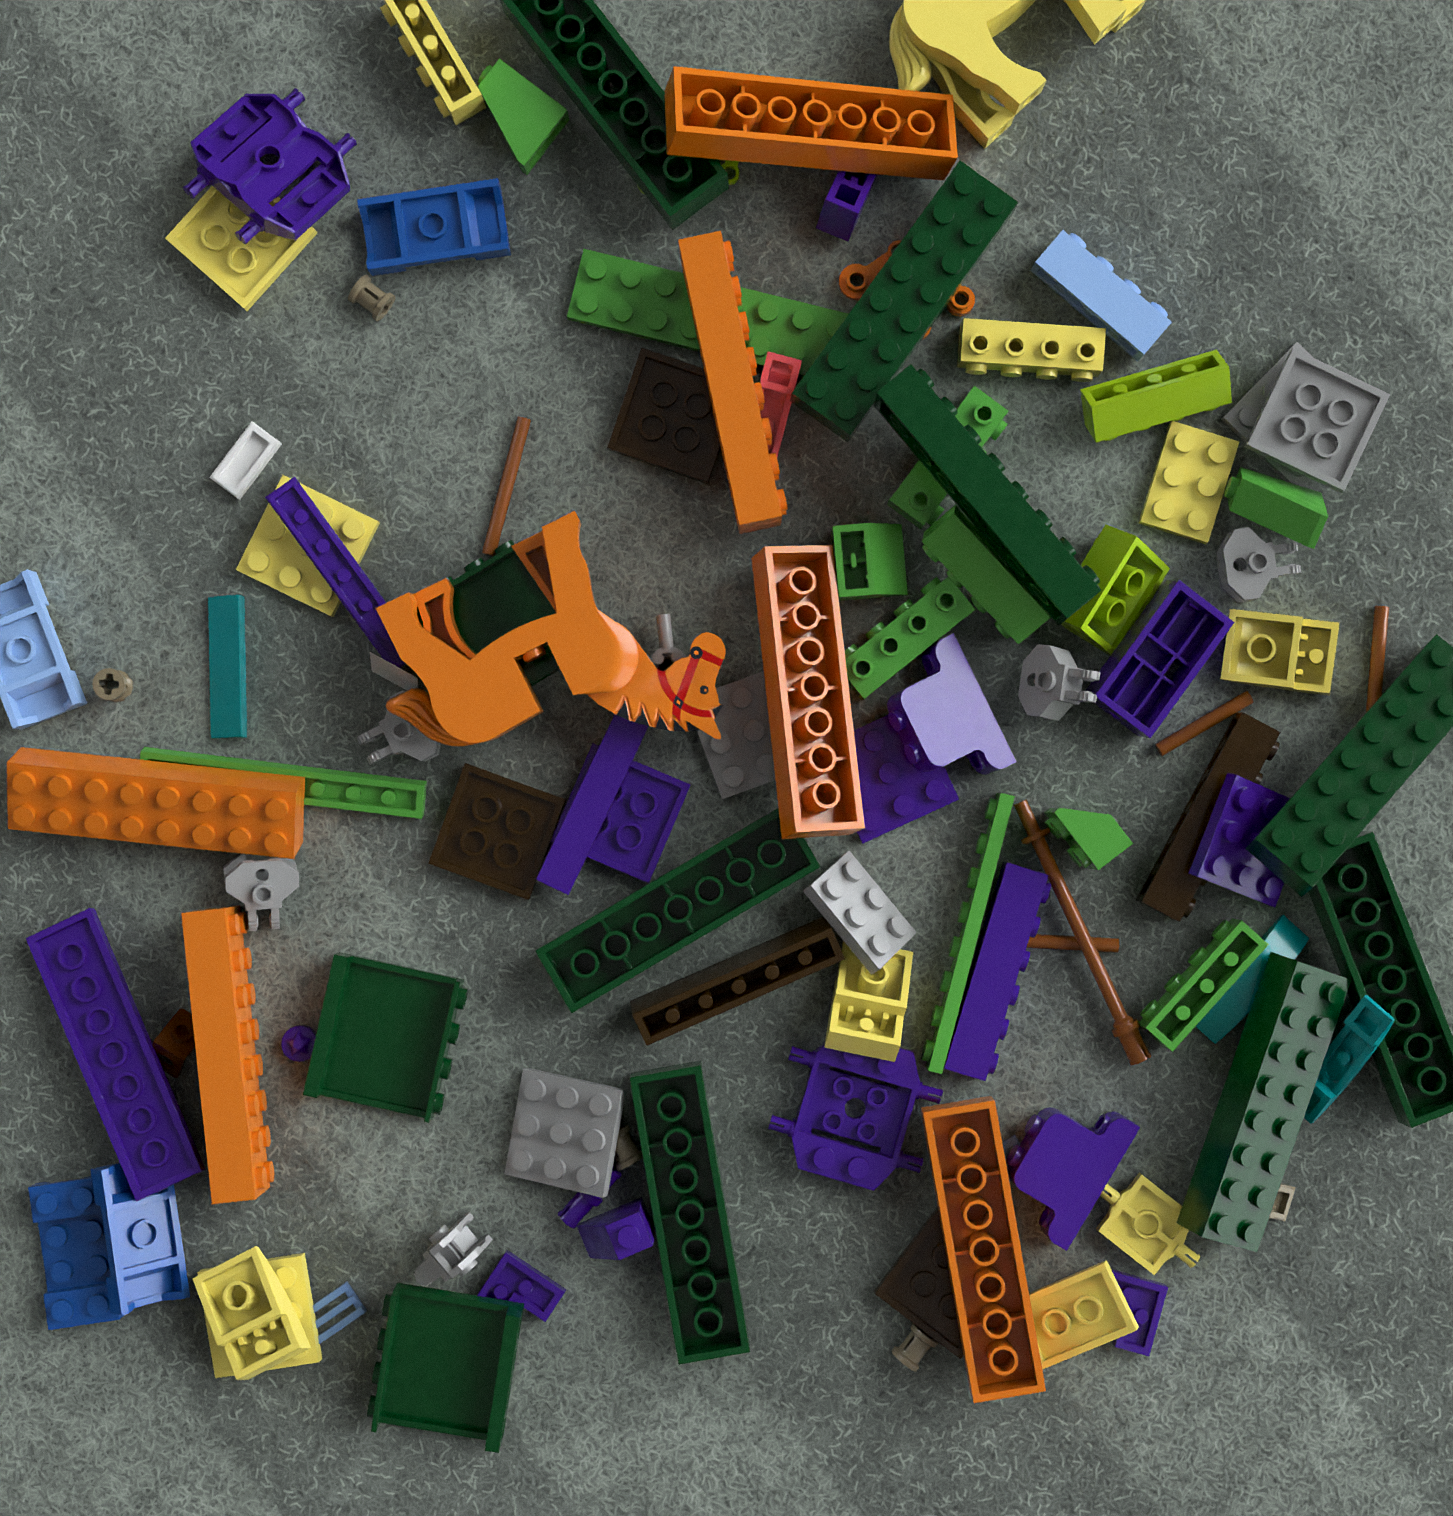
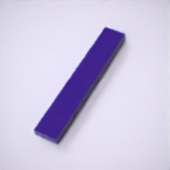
(334, 563)
(592, 804)

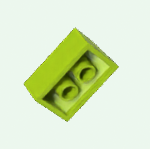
(1128, 582)

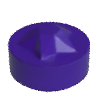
(298, 1043)

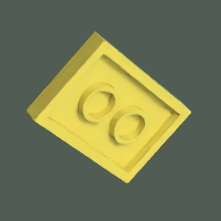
(1189, 482)
(1079, 1314)

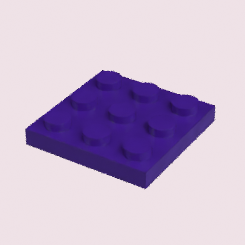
(891, 785)
(637, 820)
(1236, 820)

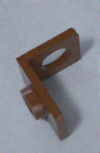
(175, 1042)

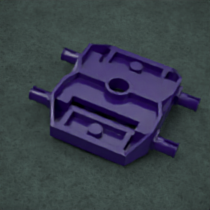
(230, 161)
(880, 1125)

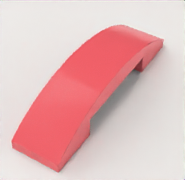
(778, 382)

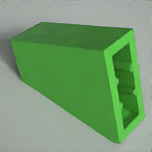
(522, 113)
(1278, 505)

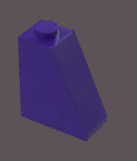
(618, 1231)

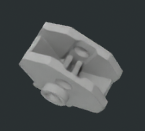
(1254, 561)
(1056, 683)
(401, 739)
(261, 884)
(451, 1252)

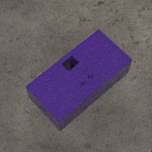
(1171, 629)

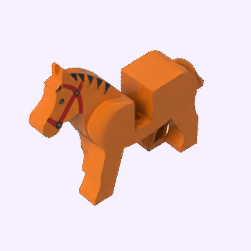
(488, 693)

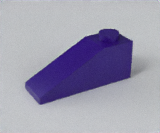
(845, 203)

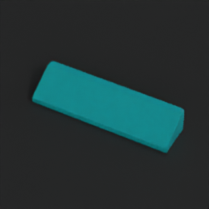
(227, 666)

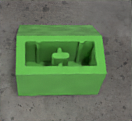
(869, 560)
(1091, 836)

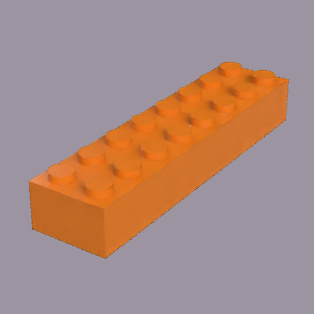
(809, 124)
(730, 383)
(807, 691)
(155, 802)
(227, 1053)
(983, 1249)

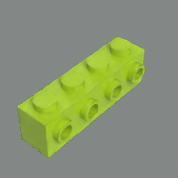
(1156, 396)

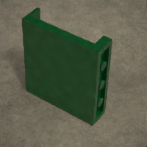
(497, 599)
(385, 1036)
(446, 1363)

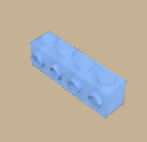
(1100, 294)

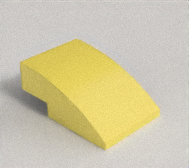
(1280, 652)
(869, 1008)
(250, 1314)

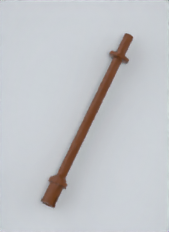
(1124, 1026)

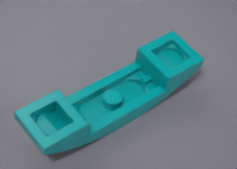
(1236, 1003)
(1348, 1054)

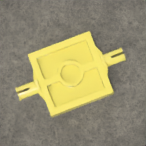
(1145, 1224)

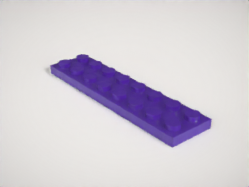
(115, 1054)

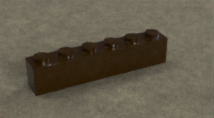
(1240, 752)
(736, 980)

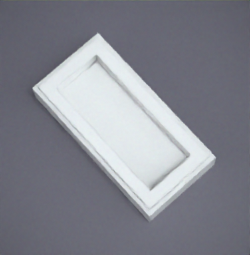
(245, 460)

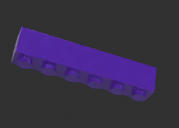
(995, 970)

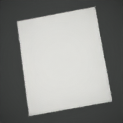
(393, 673)

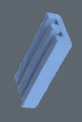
(352, 1299)

